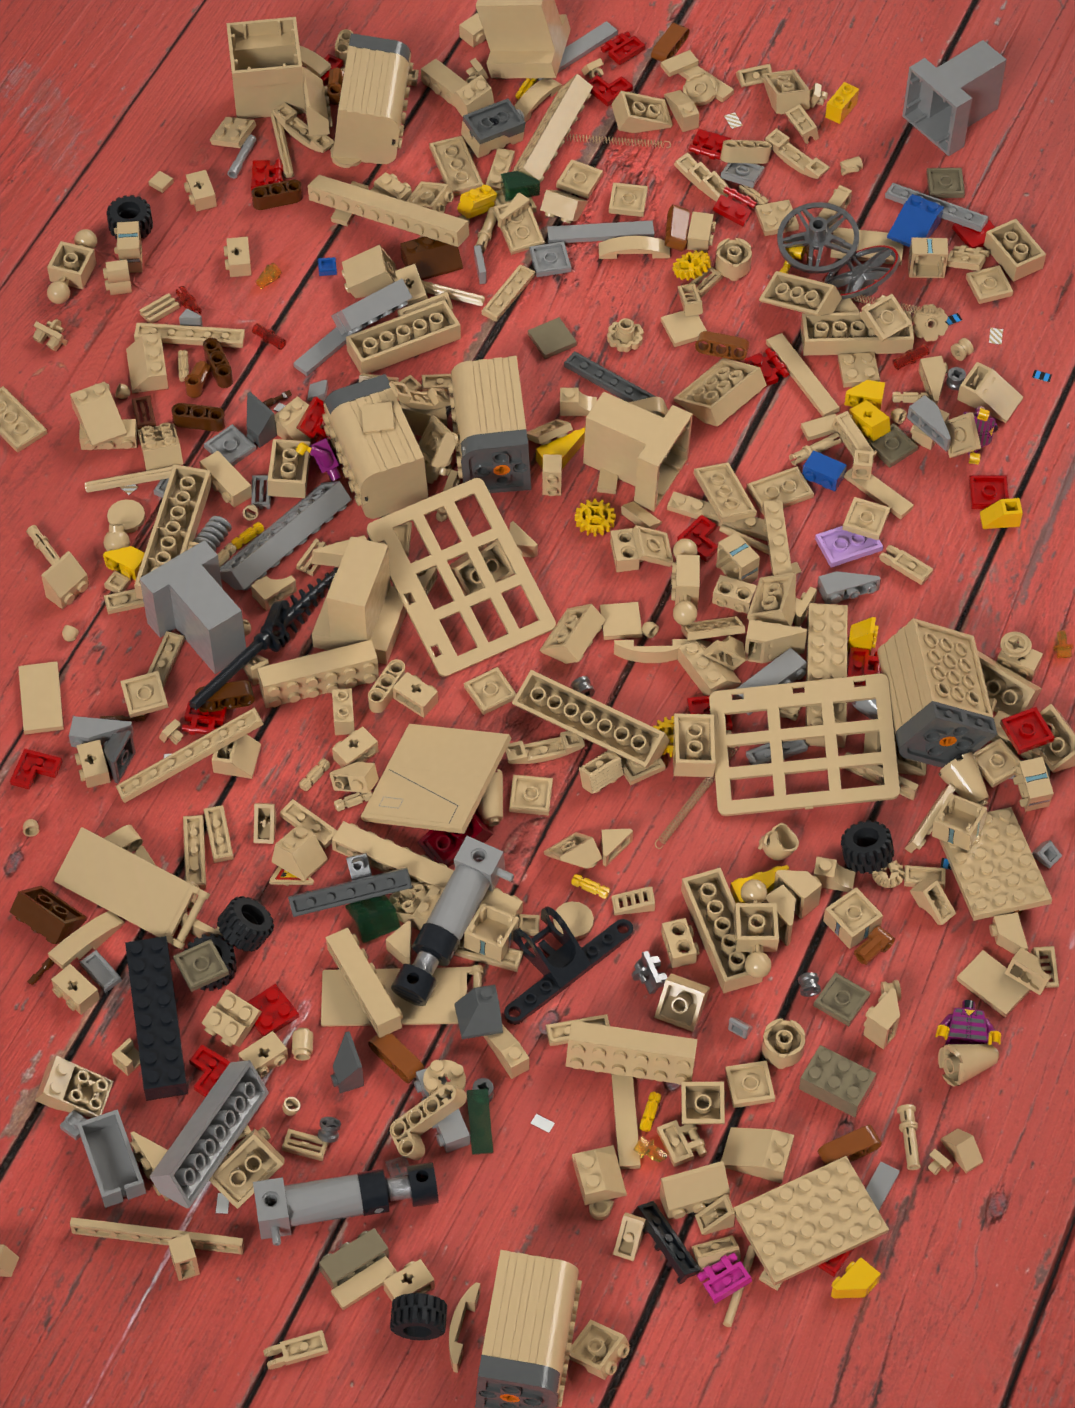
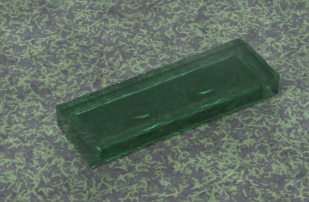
(479, 1121)

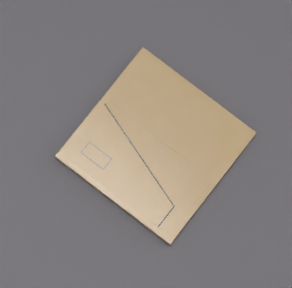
(436, 778)

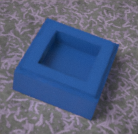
(327, 266)

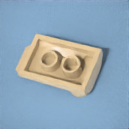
(438, 443)

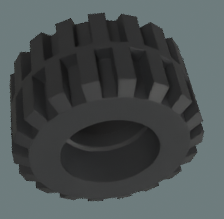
(127, 208)
(867, 847)
(245, 923)
(227, 954)
(418, 1316)

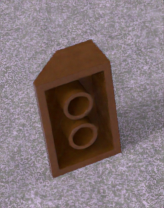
(431, 257)
(46, 914)

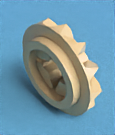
(1010, 640)
(896, 876)

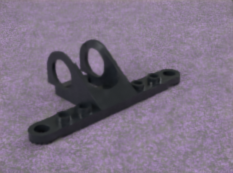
(563, 965)

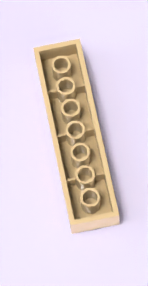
(176, 518)
(826, 659)

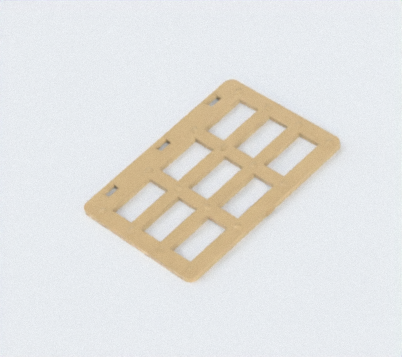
(423, 616)
(781, 696)

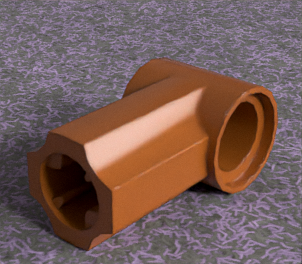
(335, 85)
(197, 378)
(877, 942)

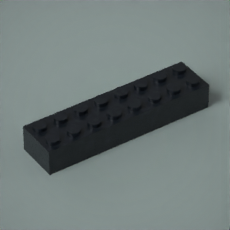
(156, 1018)

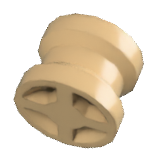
(962, 349)
(885, 987)

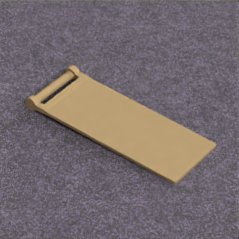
(130, 886)
(341, 1007)

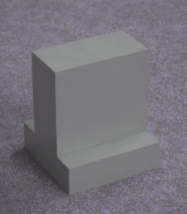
(954, 95)
(190, 598)

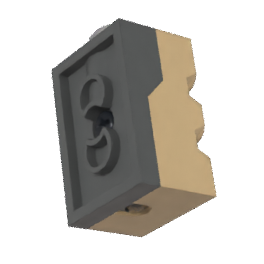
(493, 127)

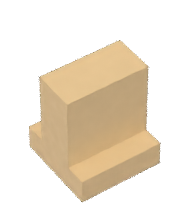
(523, 37)
(265, 66)
(637, 446)
(361, 602)

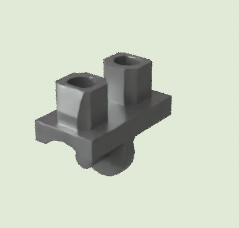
(359, 866)
(647, 973)

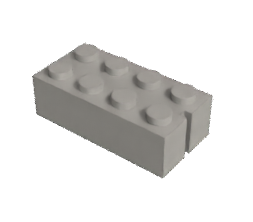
(372, 308)
(111, 1158)

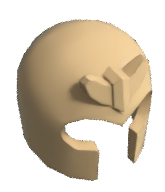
(779, 842)

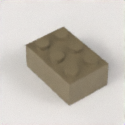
(837, 1081)

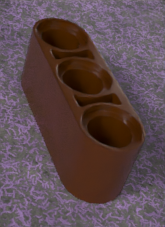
(277, 194)
(219, 364)
(198, 417)
(230, 695)

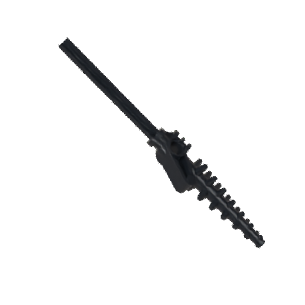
(271, 636)

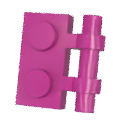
(726, 1282)

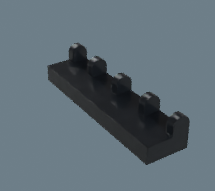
(667, 1241)

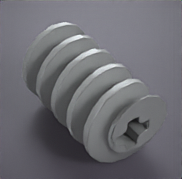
(214, 532)

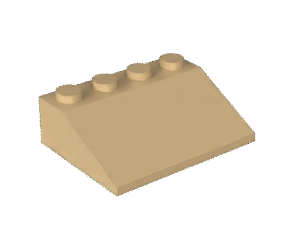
(721, 391)

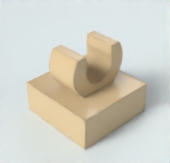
(593, 67)
(477, 69)
(817, 96)
(172, 732)
(939, 1162)

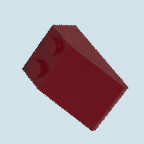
(444, 845)

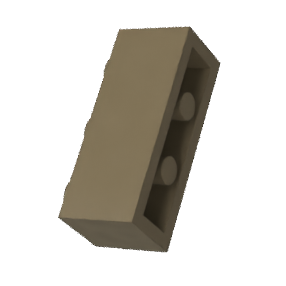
(353, 1258)

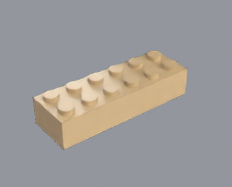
(849, 335)
(403, 337)
(318, 674)
(713, 915)
(631, 1052)

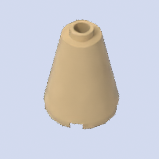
(966, 778)
(491, 804)
(965, 1061)

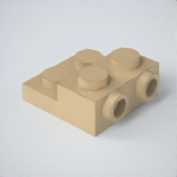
(390, 186)
(432, 195)
(885, 317)
(231, 1019)
(599, 1349)

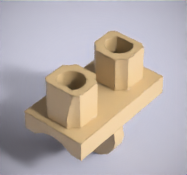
(43, 331)

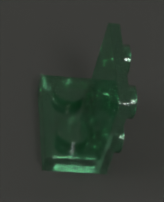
(373, 917)

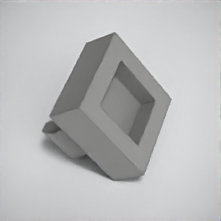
(69, 1125)

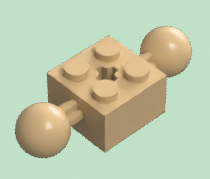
(71, 266)
(685, 581)
(756, 928)

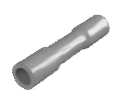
(238, 163)

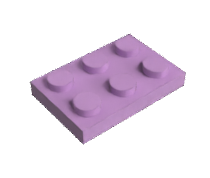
(844, 546)

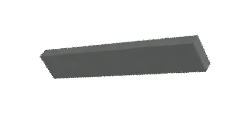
(605, 378)
(350, 892)

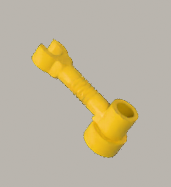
(795, 253)

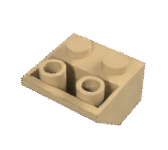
(237, 758)
(883, 1019)

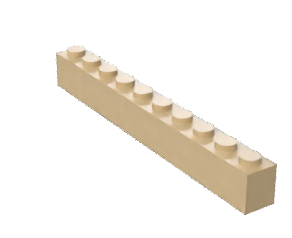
(388, 210)
(387, 856)

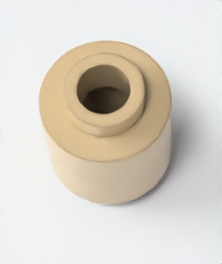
(302, 1044)

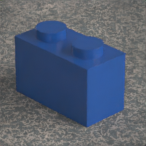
(824, 470)

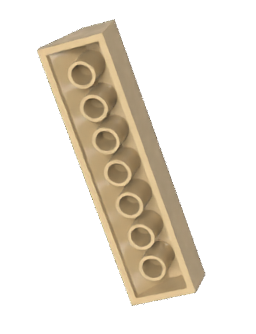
(553, 128)
(591, 719)

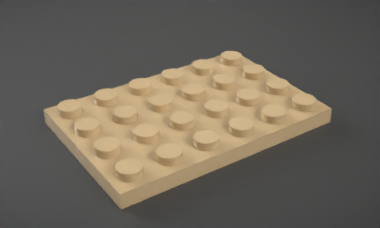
(998, 869)
(810, 1220)

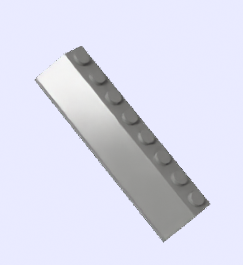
(284, 535)
(210, 1134)

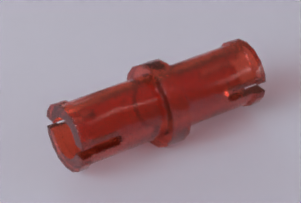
(188, 300)
(269, 336)
(910, 357)

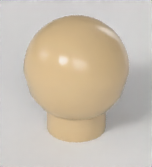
(116, 538)

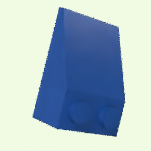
(916, 219)

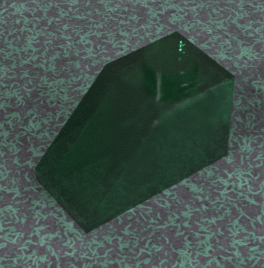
(519, 182)

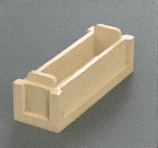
(841, 198)
(850, 434)

